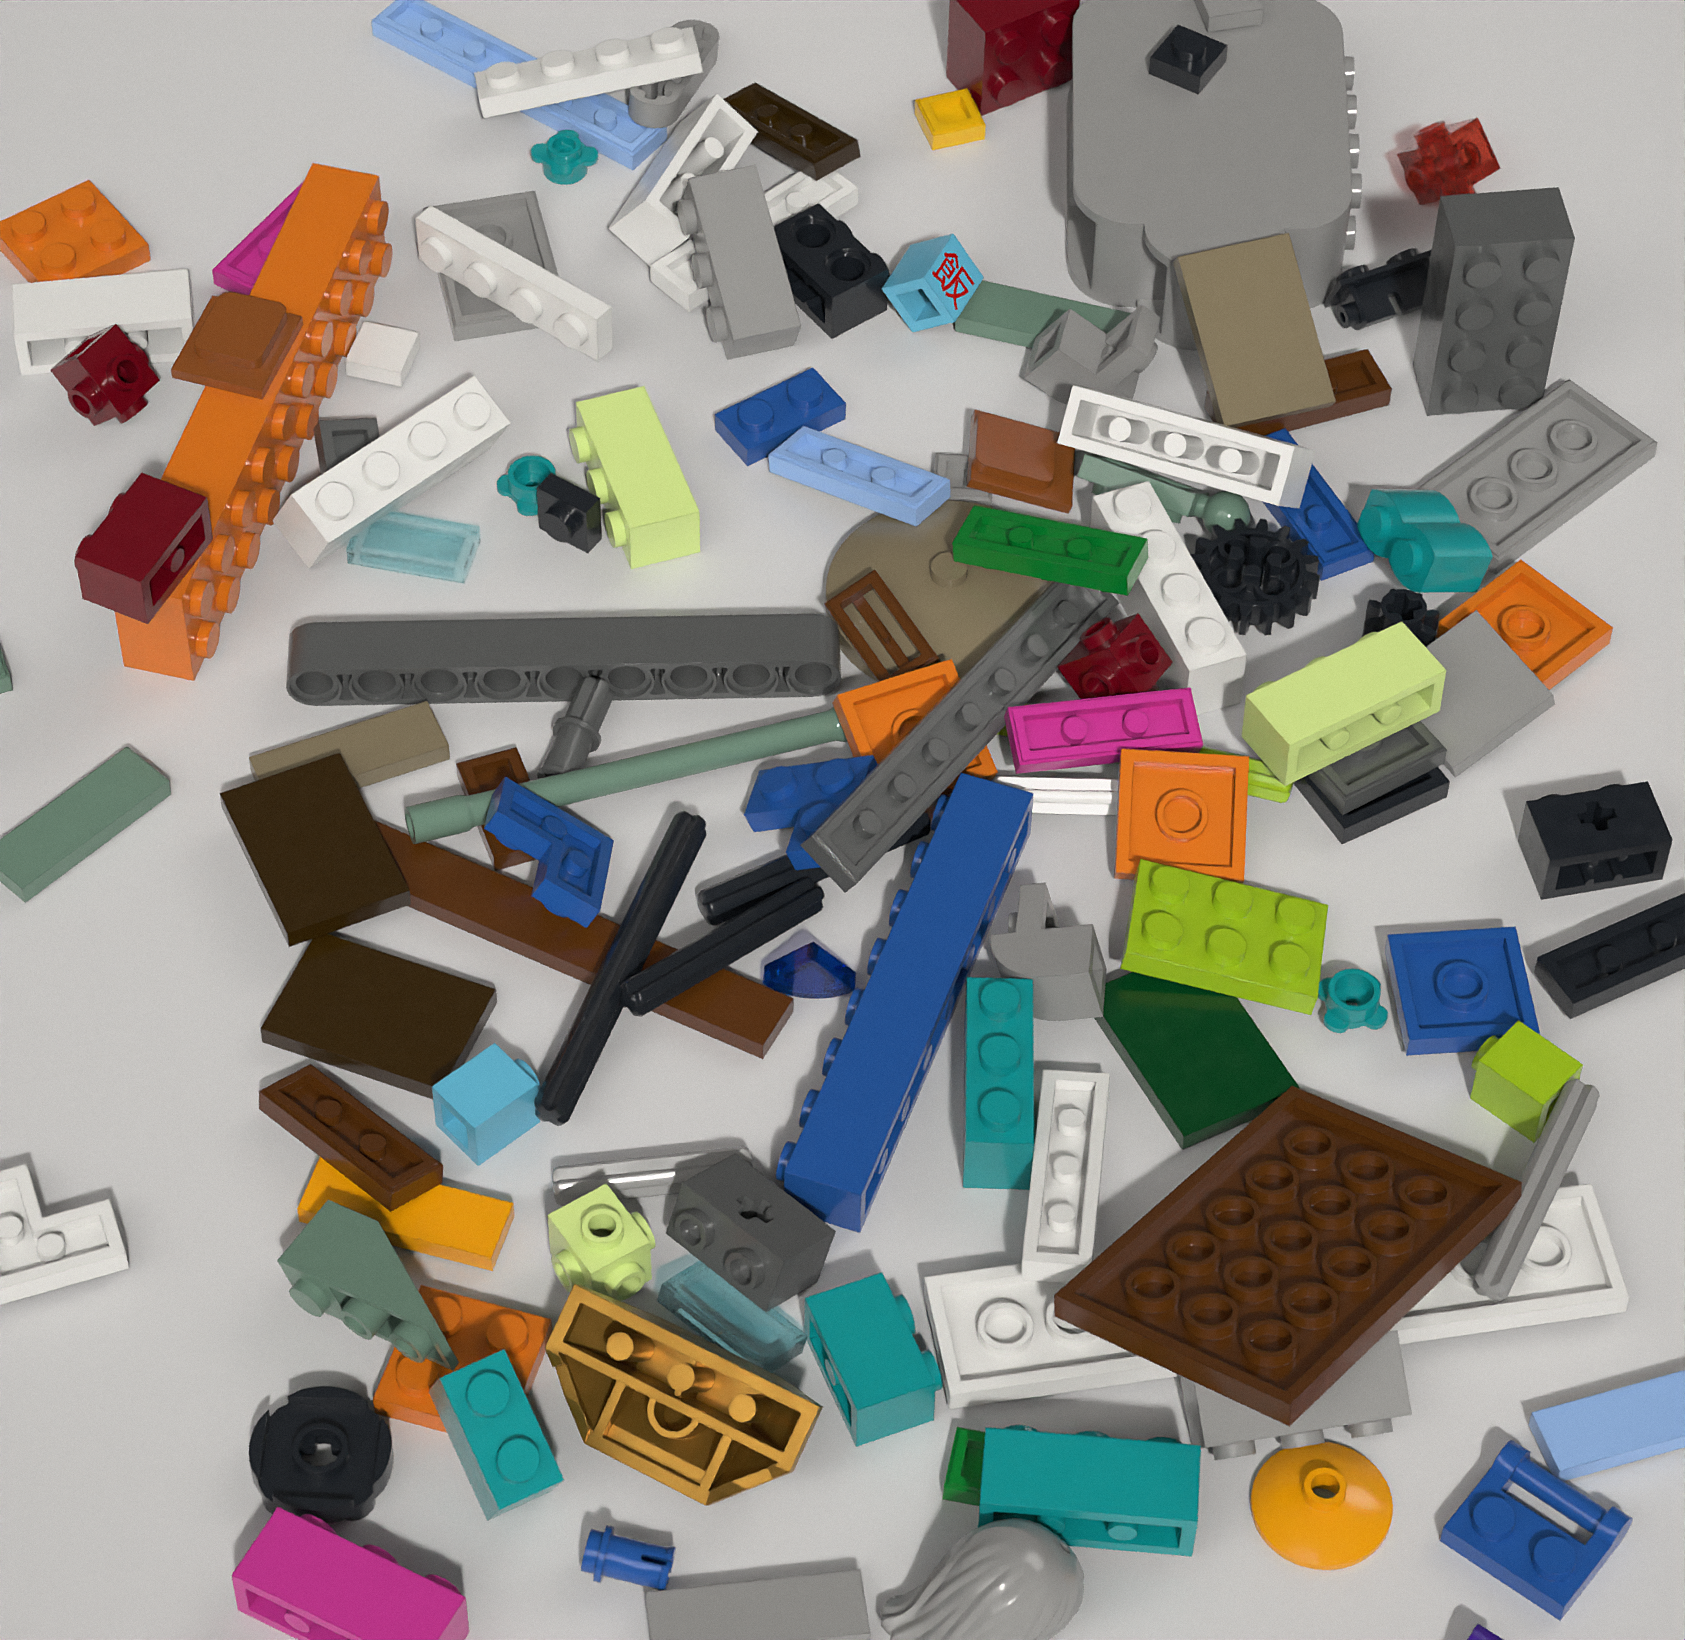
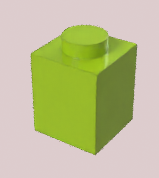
(1521, 1078)

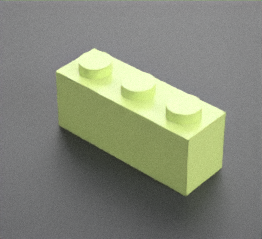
(636, 478)
(1343, 703)

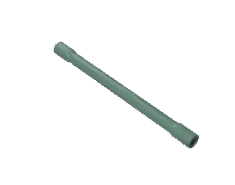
(462, 813)

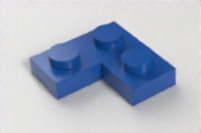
(803, 799)
(569, 852)

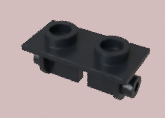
(1366, 292)

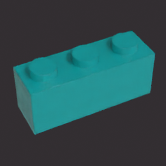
(998, 1083)
(1094, 1488)

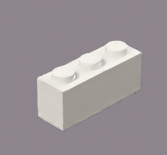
(700, 145)
(60, 314)

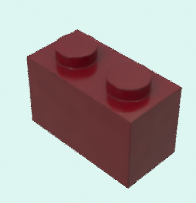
(143, 547)

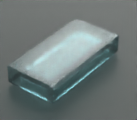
(416, 546)
(730, 1318)

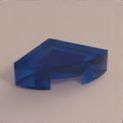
(809, 974)

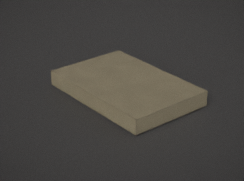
(1254, 331)

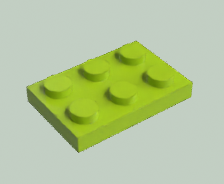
(1225, 937)

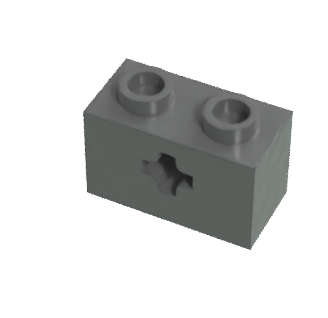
(750, 1232)

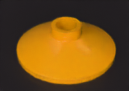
(1317, 1529)

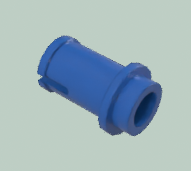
(627, 1559)

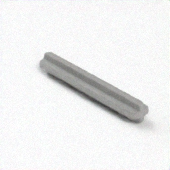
(1539, 1185)

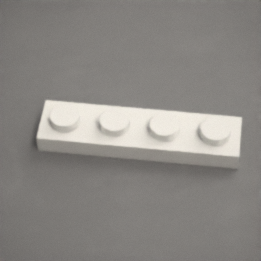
(588, 72)
(798, 193)
(514, 283)
(1065, 1175)

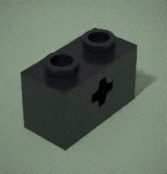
(1594, 840)

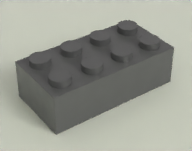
(1492, 300)

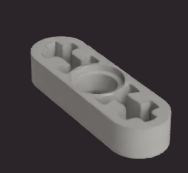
(674, 93)

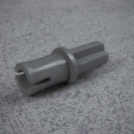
(579, 730)

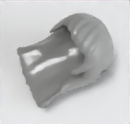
(993, 1585)

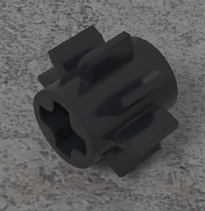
(1405, 607)

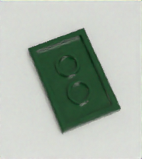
(1192, 1054)

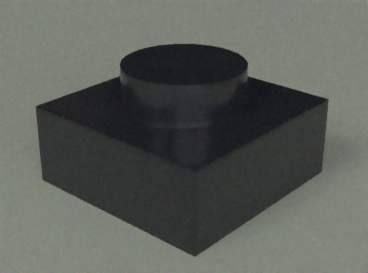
(1188, 59)
(569, 513)

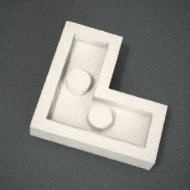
(52, 1249)

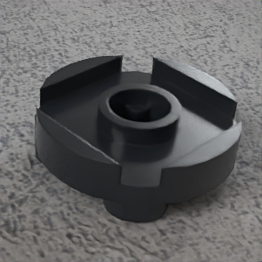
(331, 1491)

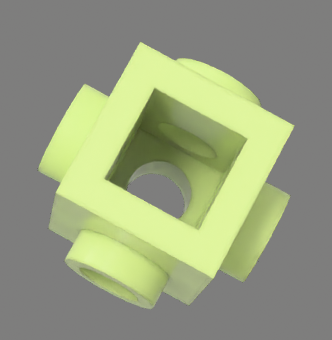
(601, 1245)

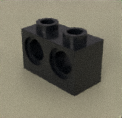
(831, 271)

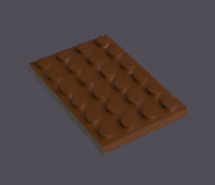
(1288, 1253)

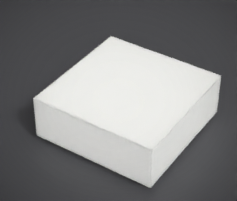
(382, 353)

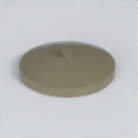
(951, 603)

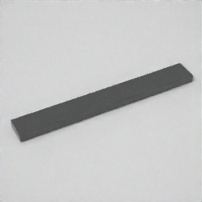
(953, 732)

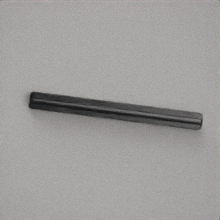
(622, 961)

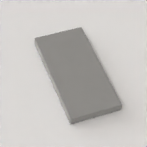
(1542, 470)

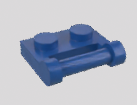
(1524, 1547)

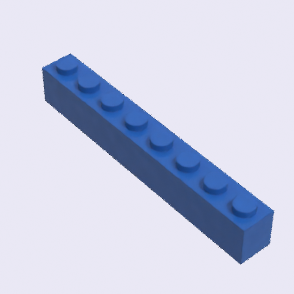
(907, 1002)

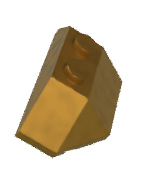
(675, 1400)

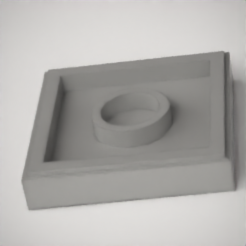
(1484, 694)

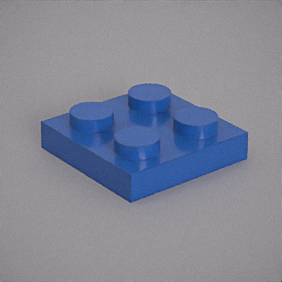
(1458, 988)

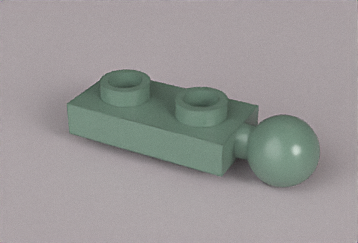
(1175, 496)

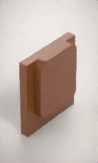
(238, 344)
(1020, 462)

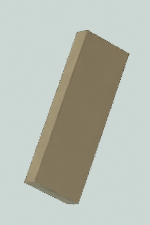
(370, 749)

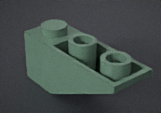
(354, 1274)

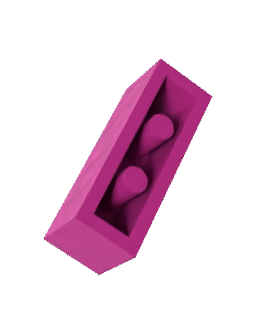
(330, 1589)

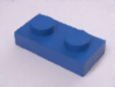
(772, 416)

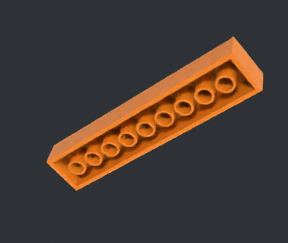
(247, 447)

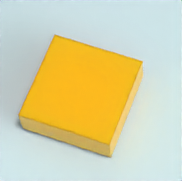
(949, 119)

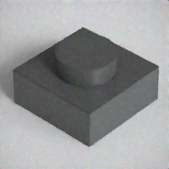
(342, 438)

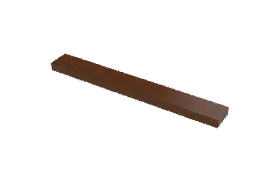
(508, 916)

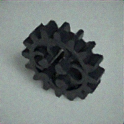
(1288, 577)

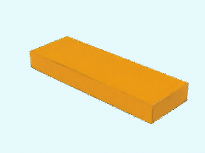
(437, 1223)

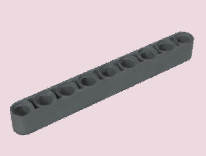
(552, 655)

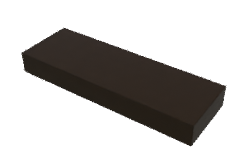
(793, 132)

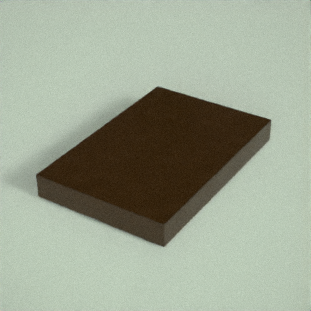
(315, 849)
(378, 1015)

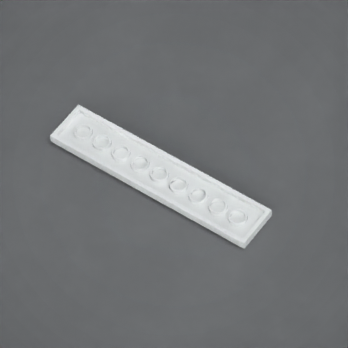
(1005, 1344)

